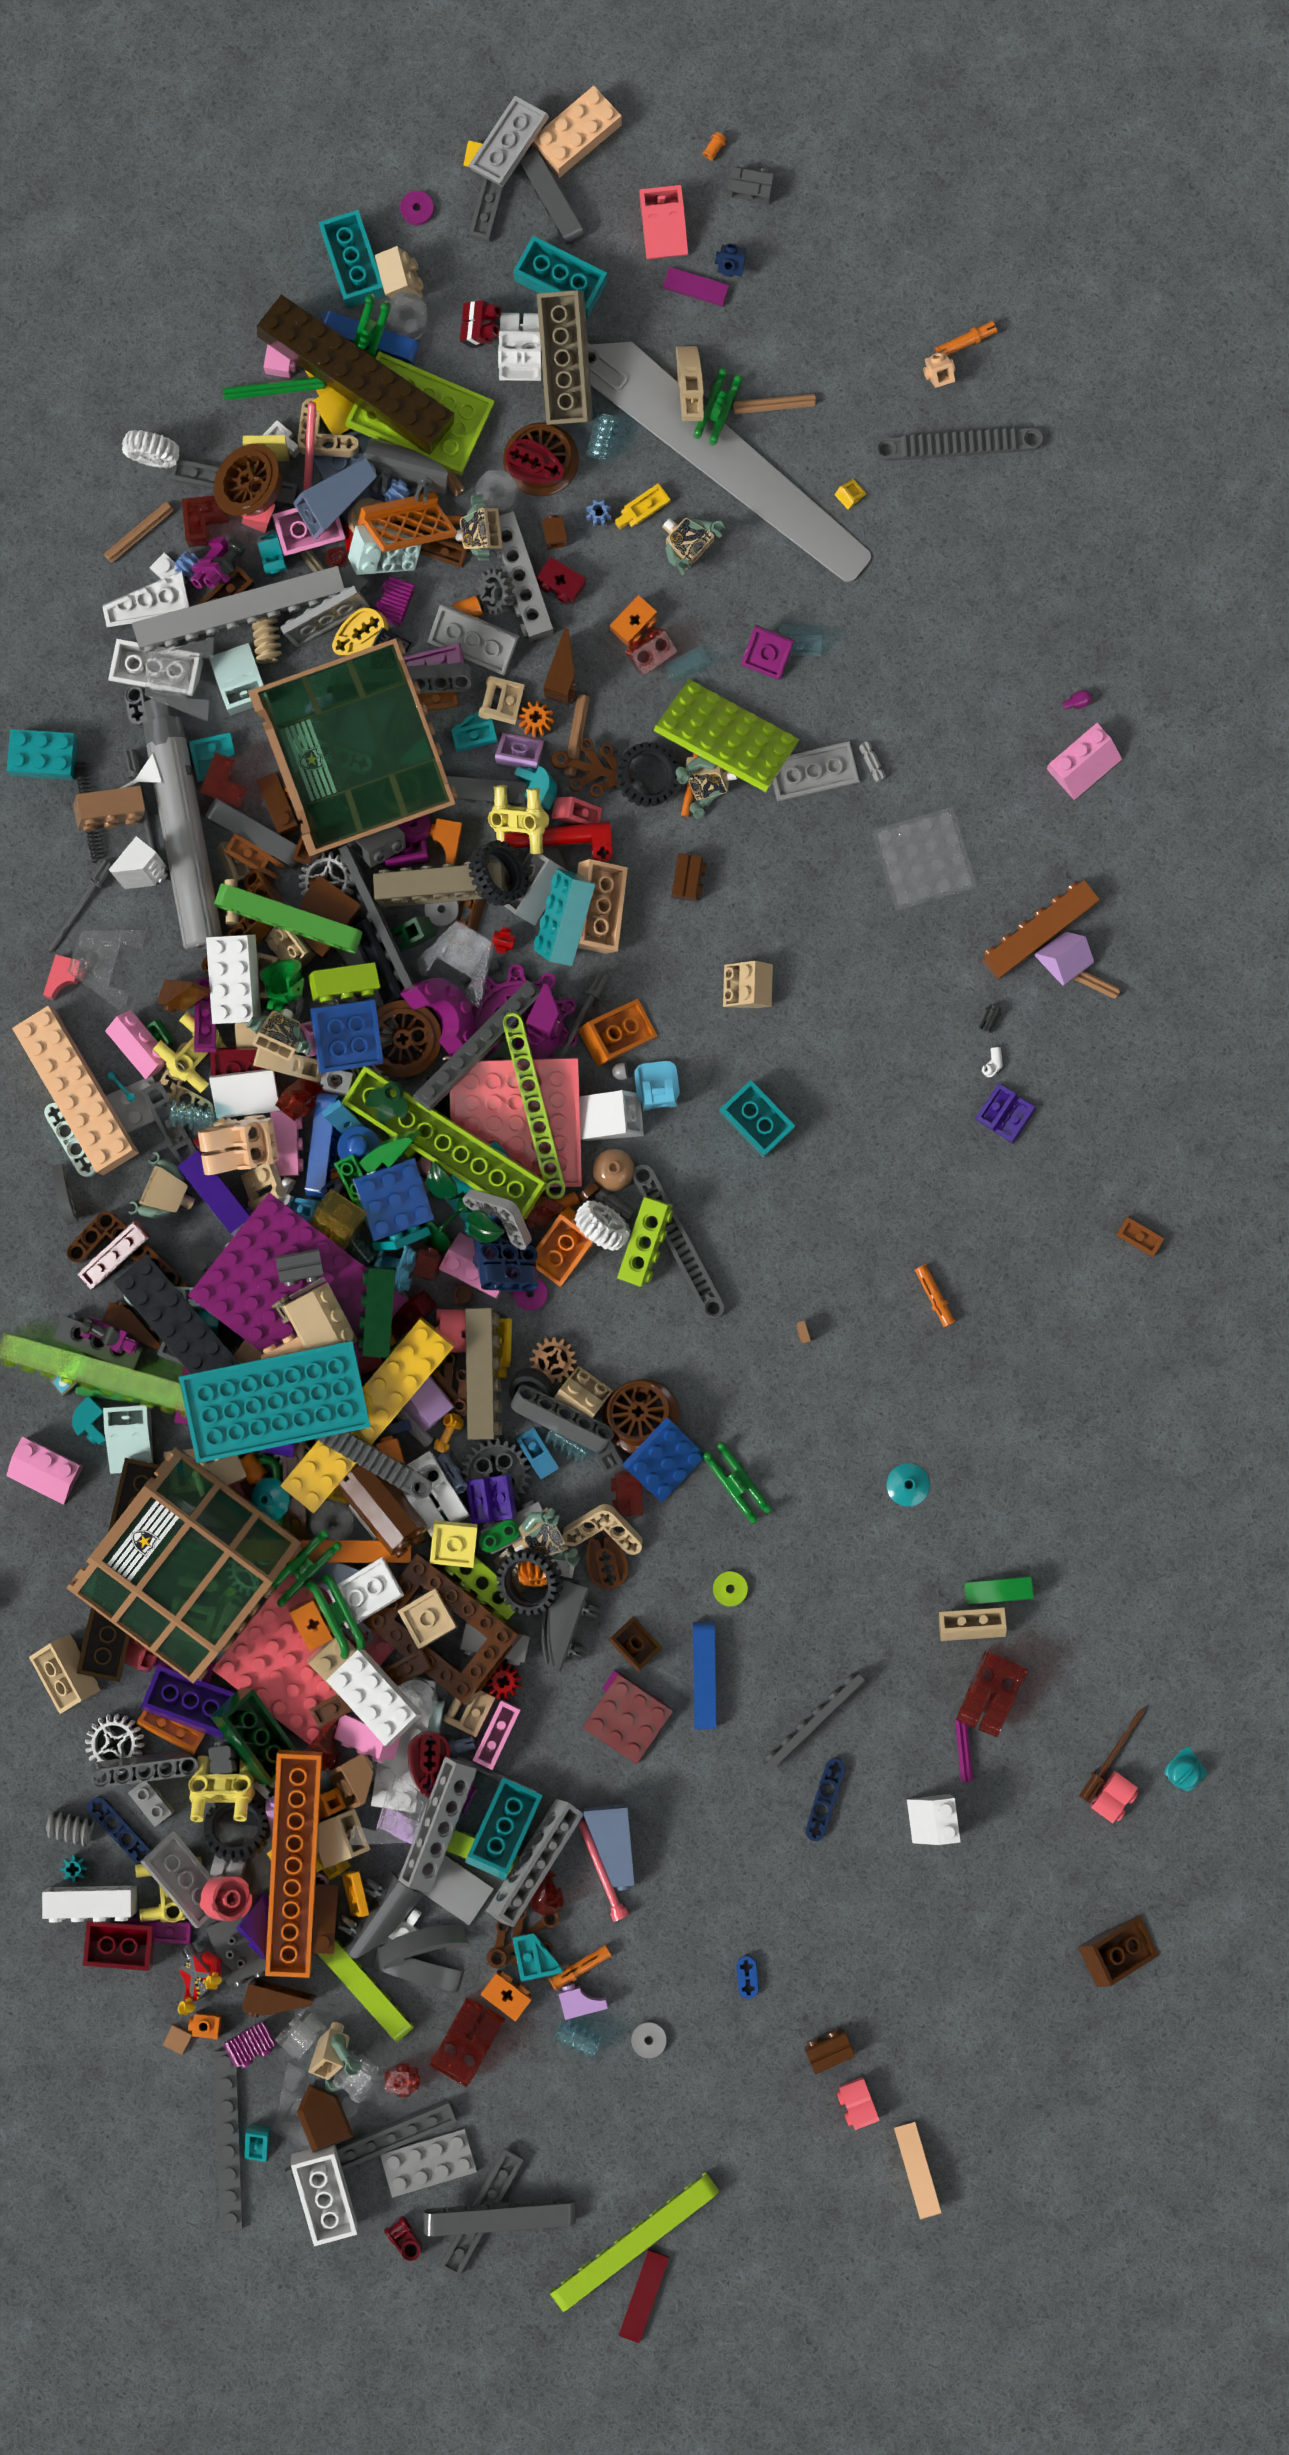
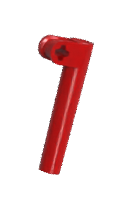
(596, 834)

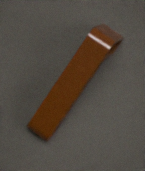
(262, 886)
(112, 1232)

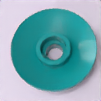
(897, 1489)
(277, 1497)

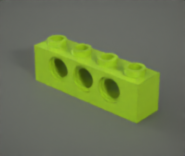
(629, 1270)
(484, 1595)

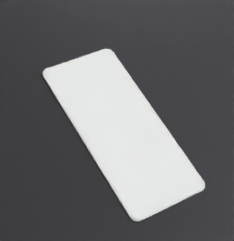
(307, 1288)

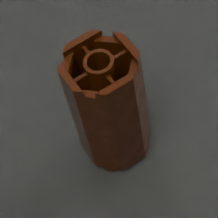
(383, 1510)

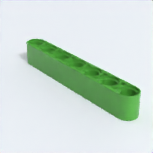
(288, 918)

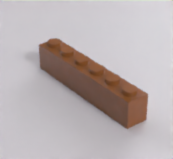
(1040, 930)

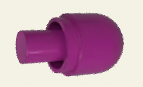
(1078, 699)

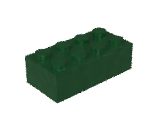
(378, 1311)
(252, 1733)

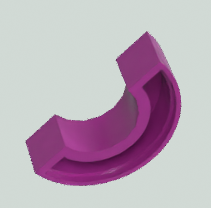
(451, 1007)

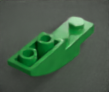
(349, 1169)

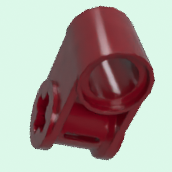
(403, 2238)

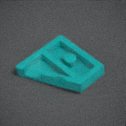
(473, 733)
(204, 750)
(401, 1239)
(534, 1958)

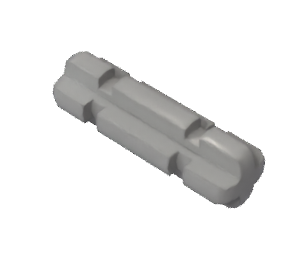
(872, 761)

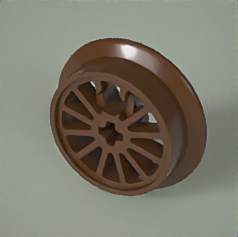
(565, 441)
(256, 486)
(431, 1036)
(638, 1387)

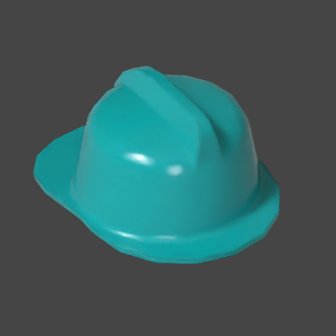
(1185, 1770)

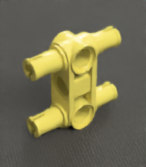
(519, 819)
(186, 1057)
(220, 1789)
(159, 1912)

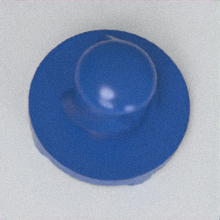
(357, 1141)

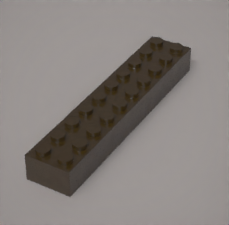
(355, 374)
(104, 1642)

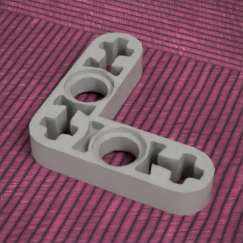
(503, 1209)

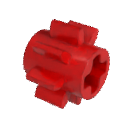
(503, 940)

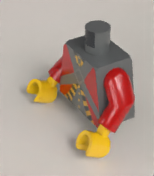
(201, 1976)

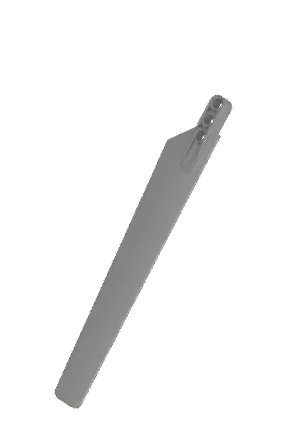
(653, 400)

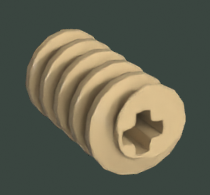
(265, 640)

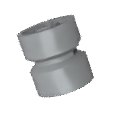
(225, 1868)

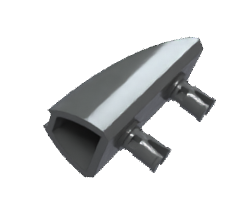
(405, 464)
(561, 1622)
(386, 1912)

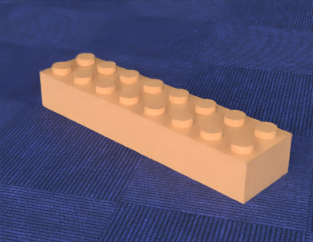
(75, 1090)

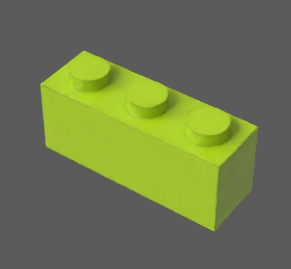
(344, 982)

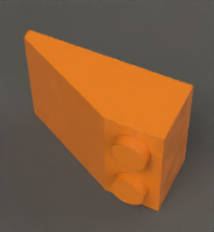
(617, 1032)
(562, 1248)

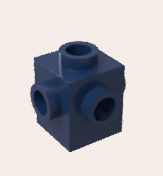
(731, 260)

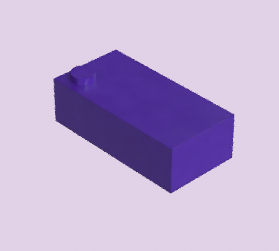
(216, 1194)
(185, 1702)

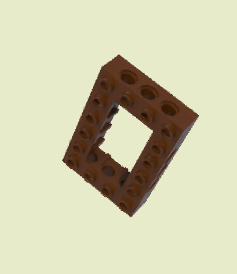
(499, 1634)

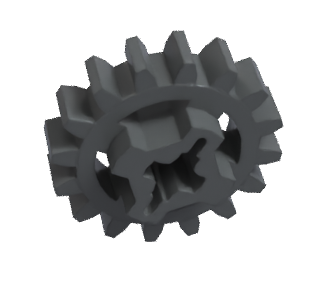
(495, 591)

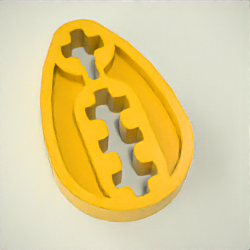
(355, 622)

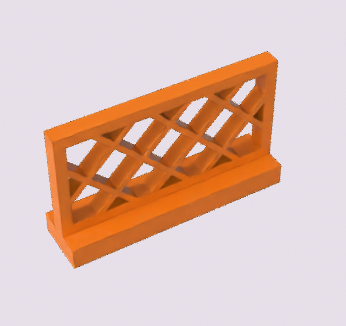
(402, 511)

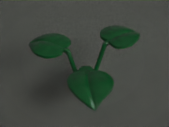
(481, 1225)

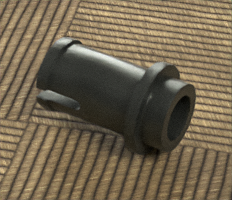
(990, 1018)

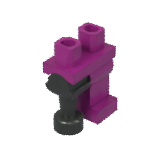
(217, 563)
(110, 1336)

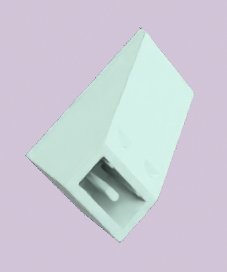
(369, 559)
(236, 675)
(128, 1435)

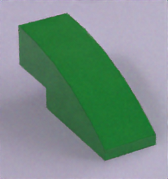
(388, 1151)
(999, 1590)

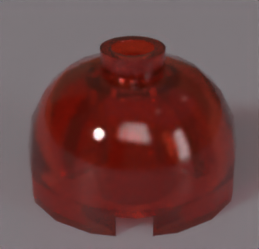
(547, 1898)

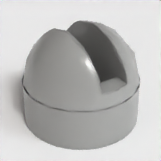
(619, 1071)

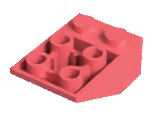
(663, 222)

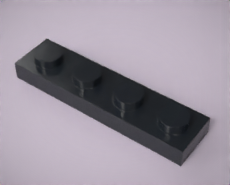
(372, 952)

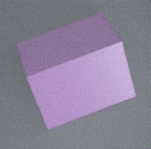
(519, 751)
(1066, 956)
(428, 1404)

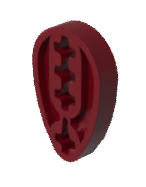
(526, 473)
(416, 1759)

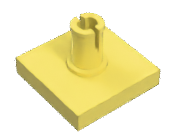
(275, 443)
(453, 1543)

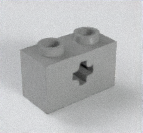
(151, 1802)

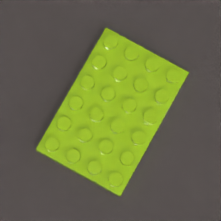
(469, 410)
(726, 735)

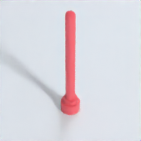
(310, 439)
(618, 1911)

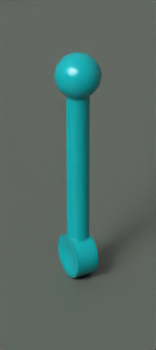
(130, 1096)

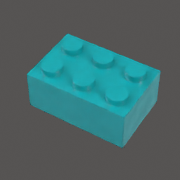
(42, 754)
(757, 1119)

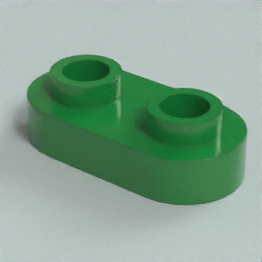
(500, 1537)

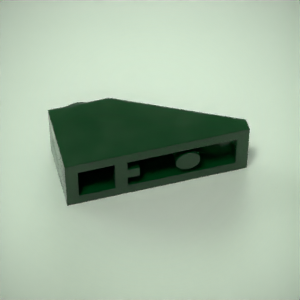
(412, 933)

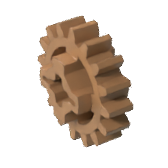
(562, 1364)

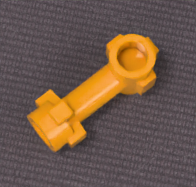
(452, 1422)

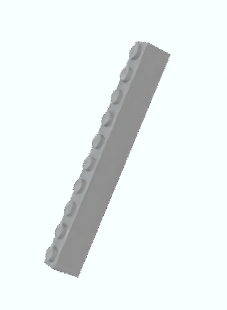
(237, 609)

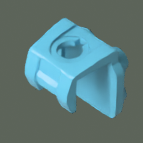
(657, 1085)
(403, 1267)

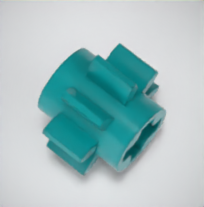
(70, 1873)

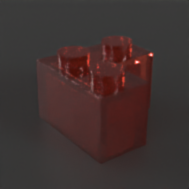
(197, 515)
(218, 784)

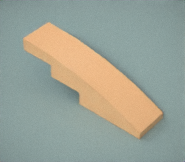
(917, 2170)

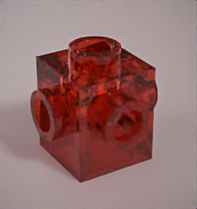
(402, 2080)

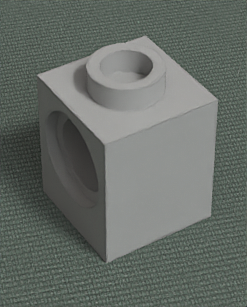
(347, 1082)

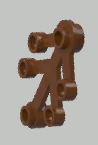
(595, 768)
(445, 1382)
(509, 1948)

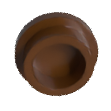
(462, 1295)

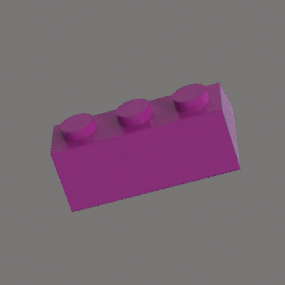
(544, 1017)

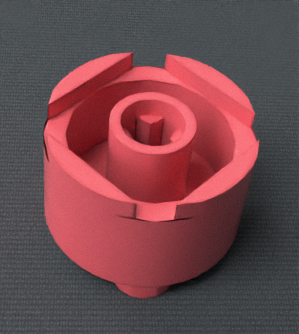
(453, 1326)
(226, 1898)

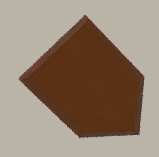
(323, 2119)

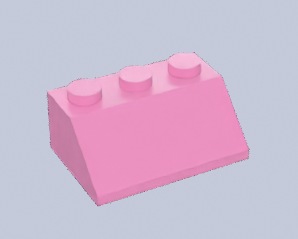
(297, 538)
(1085, 761)
(460, 1265)
(43, 1470)

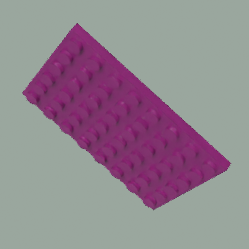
(247, 1281)

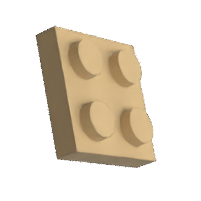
(427, 1619)

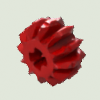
(506, 1688)

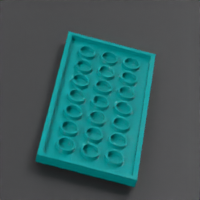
(274, 1401)

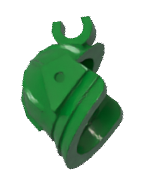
(282, 982)

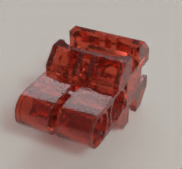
(981, 1690)
(477, 2047)

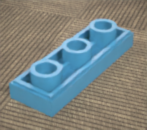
(341, 1117)

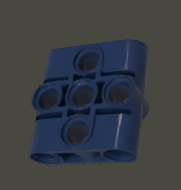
(495, 1268)

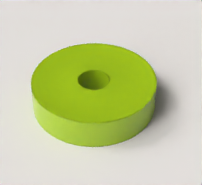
(723, 1581)

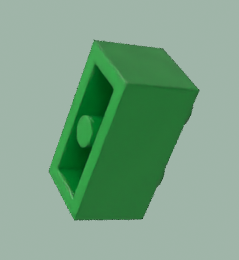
(159, 1032)

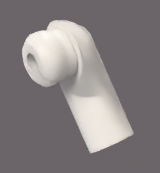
(994, 1064)

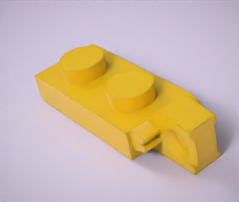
(643, 507)
(505, 1334)

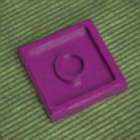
(767, 652)

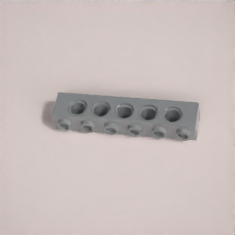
(532, 628)
(439, 1823)
(534, 1862)

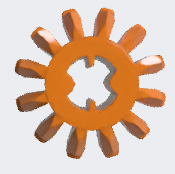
(541, 724)
(531, 1575)

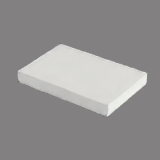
(244, 1093)
(369, 1590)

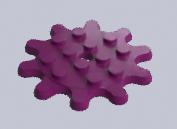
(497, 994)

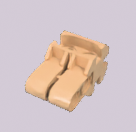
(231, 1145)

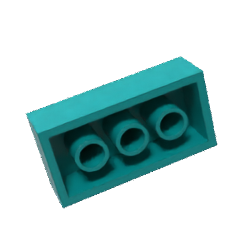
(351, 258)
(554, 270)
(564, 917)
(503, 1828)

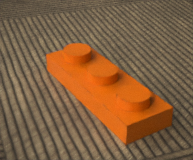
(175, 1733)

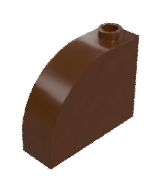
(331, 903)

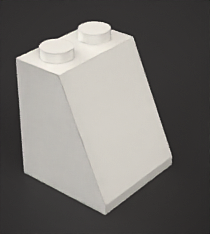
(610, 1116)
(933, 1820)

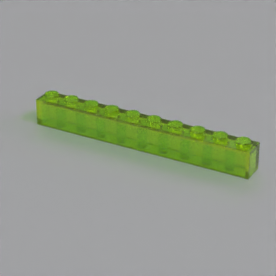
(92, 1374)

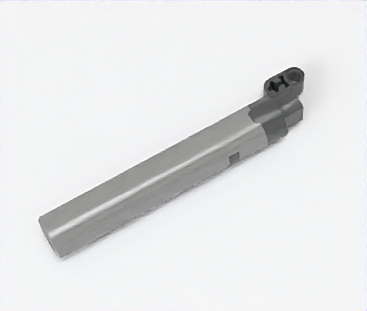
(178, 819)

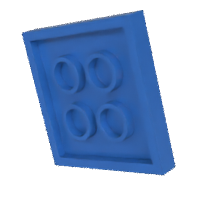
(346, 1036)
(393, 1199)
(664, 1460)

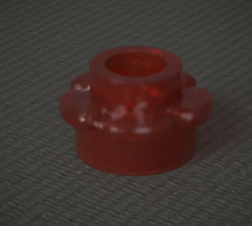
(331, 553)

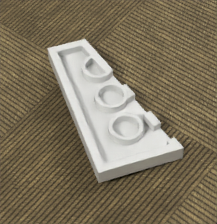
(150, 601)

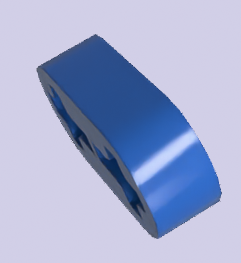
(752, 1976)

